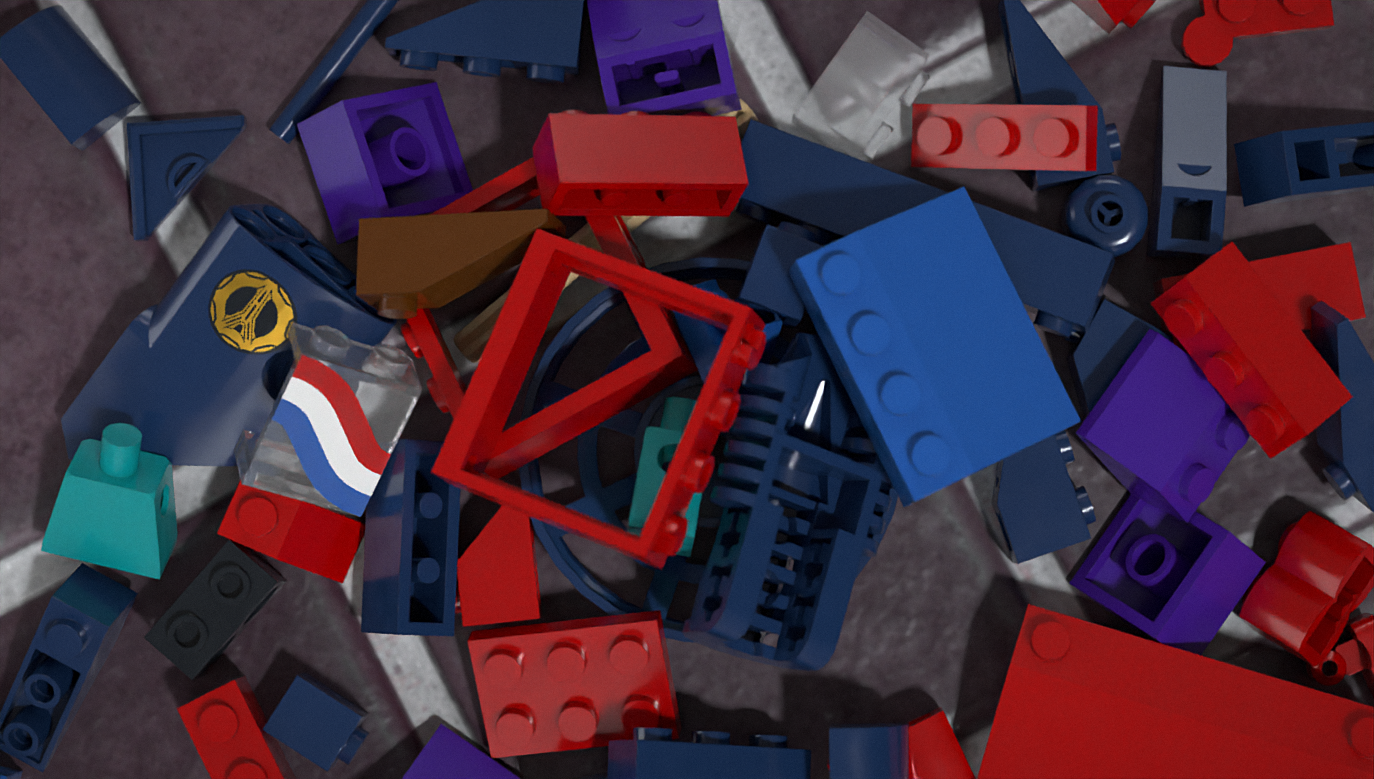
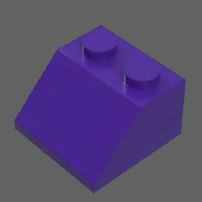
(384, 157)
(1164, 428)
(1168, 574)

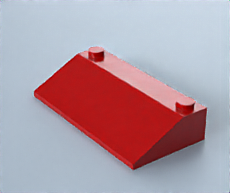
(1133, 708)

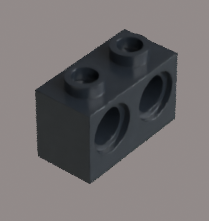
(215, 609)

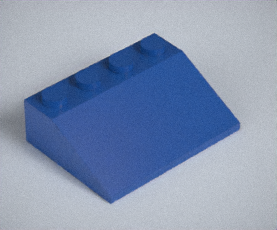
(933, 345)

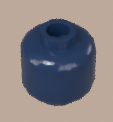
(1081, 220)

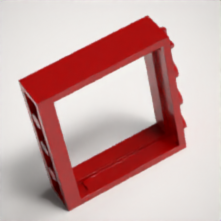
(510, 356)
(589, 406)

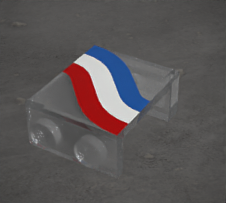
(331, 421)

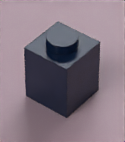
(767, 283)
(318, 723)

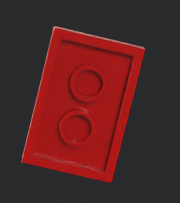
(573, 683)

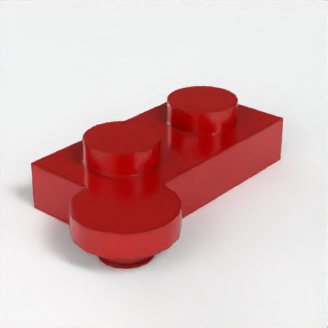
(1211, 36)

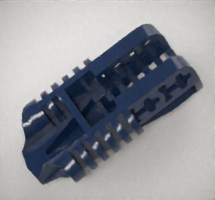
(798, 495)

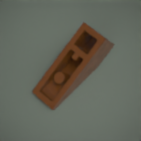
(437, 258)

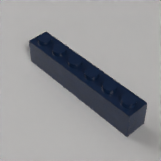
(842, 194)

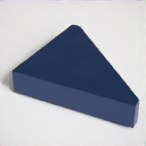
(170, 161)

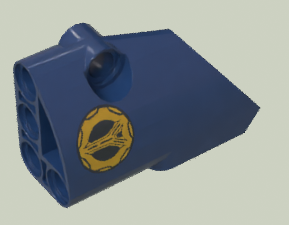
(220, 340)

